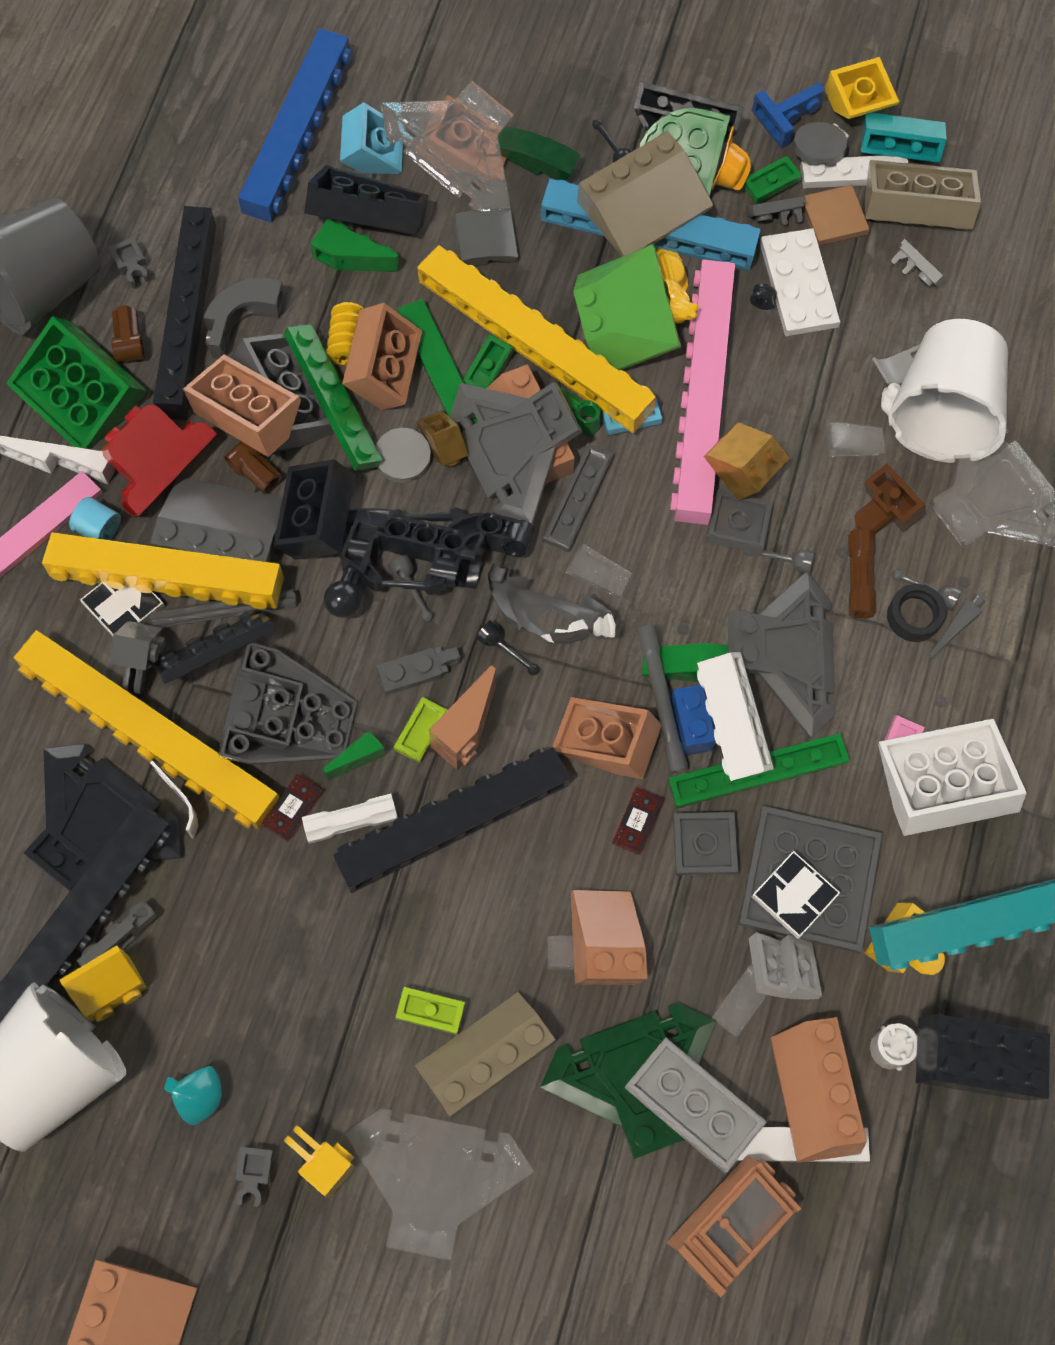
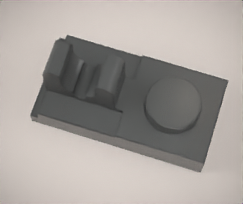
(783, 207)

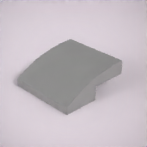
(784, 967)

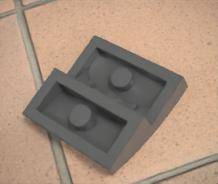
(485, 236)

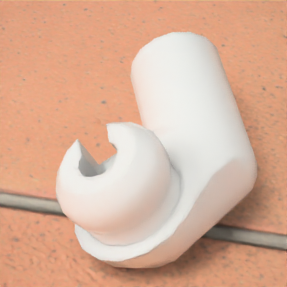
(888, 397)

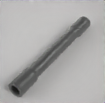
(673, 745)

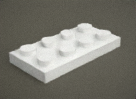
(800, 282)

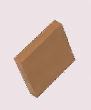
(835, 215)

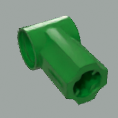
(582, 409)

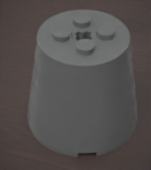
(42, 261)

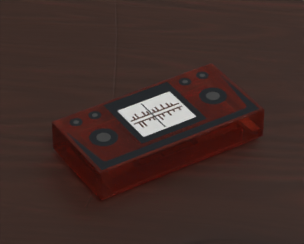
(291, 807)
(637, 821)

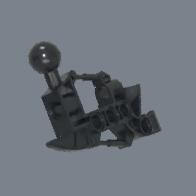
(376, 530)

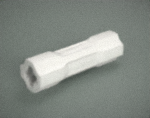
(327, 824)

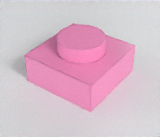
(902, 727)

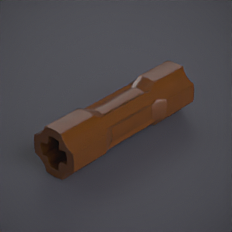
(862, 594)

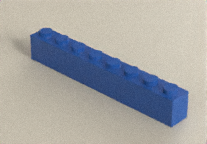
(295, 126)

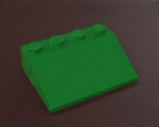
(74, 384)

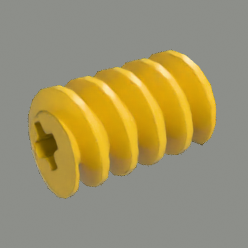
(342, 331)

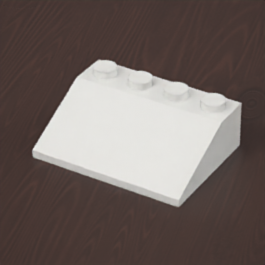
(951, 777)

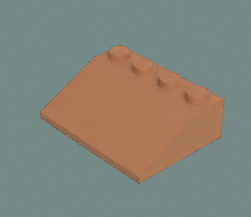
(131, 1308)

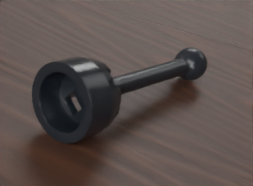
(618, 152)
(491, 635)

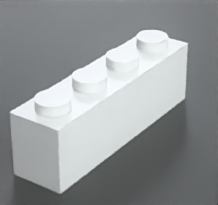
(734, 716)

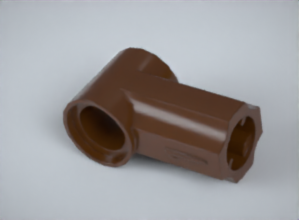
(127, 341)
(253, 466)

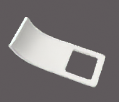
(192, 825)

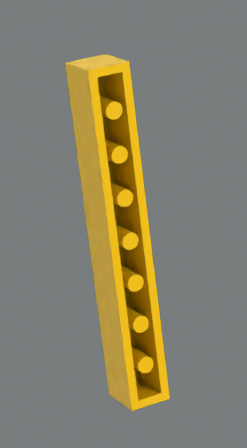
(163, 570)

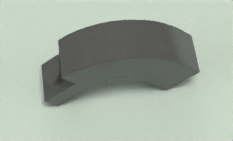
(238, 302)

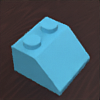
(365, 143)

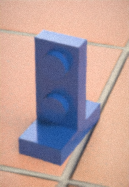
(779, 117)

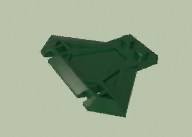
(614, 1060)

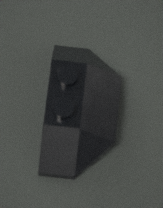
(657, 102)

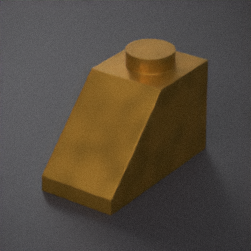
(443, 438)

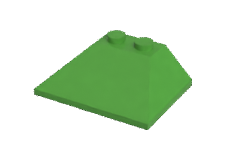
(626, 309)

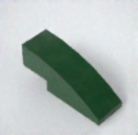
(537, 153)

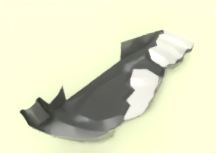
(523, 606)

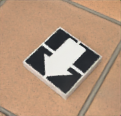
(117, 606)
(795, 894)

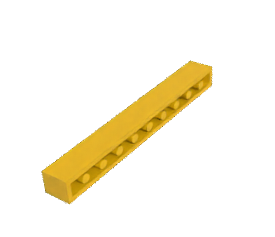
(537, 338)
(147, 730)

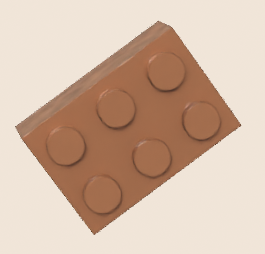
(382, 357)

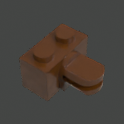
(890, 501)

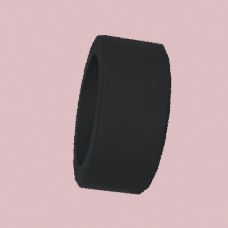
(925, 594)

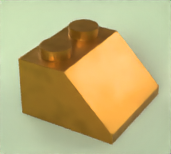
(746, 459)

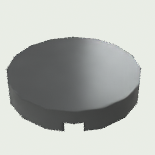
(820, 143)

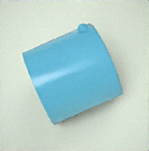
(94, 519)

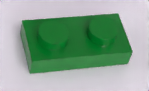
(772, 180)

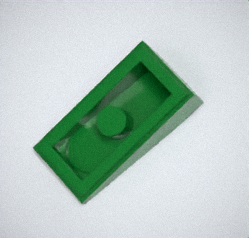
(489, 362)
(360, 753)

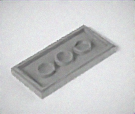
(695, 1105)

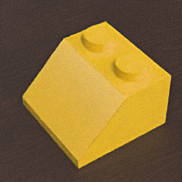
(860, 89)
(104, 984)

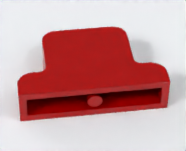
(152, 453)

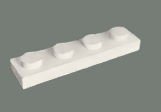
(842, 173)

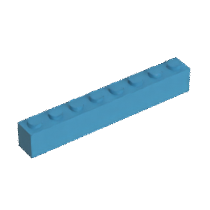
(701, 238)

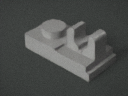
(928, 273)

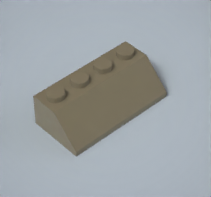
(922, 194)
(485, 1054)

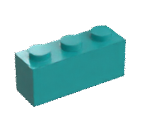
(903, 137)

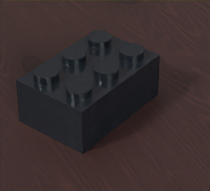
(314, 509)

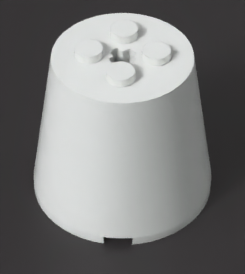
(954, 393)
(49, 1066)

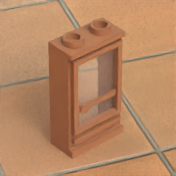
(734, 1223)

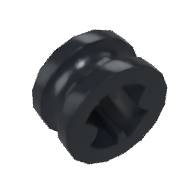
(763, 296)

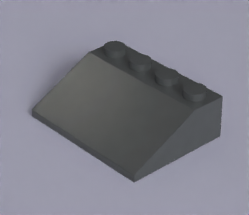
(275, 361)
(218, 521)

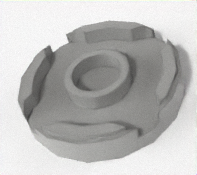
(403, 455)

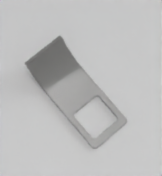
(896, 367)

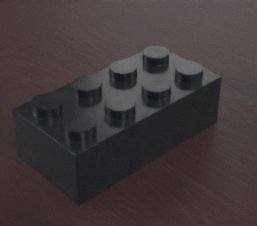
(982, 1058)

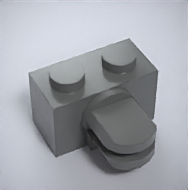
(136, 648)

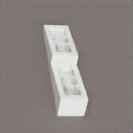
(47, 455)
(776, 1145)

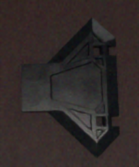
(87, 813)

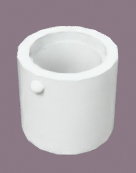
(894, 1046)

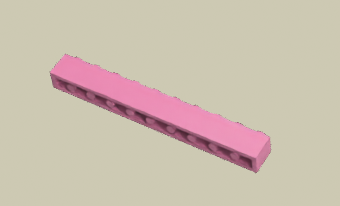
(704, 392)

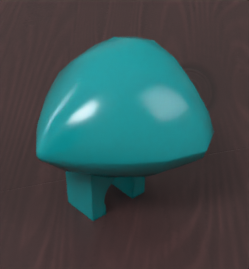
(196, 1095)

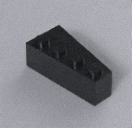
(365, 201)

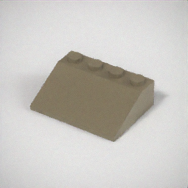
(644, 195)

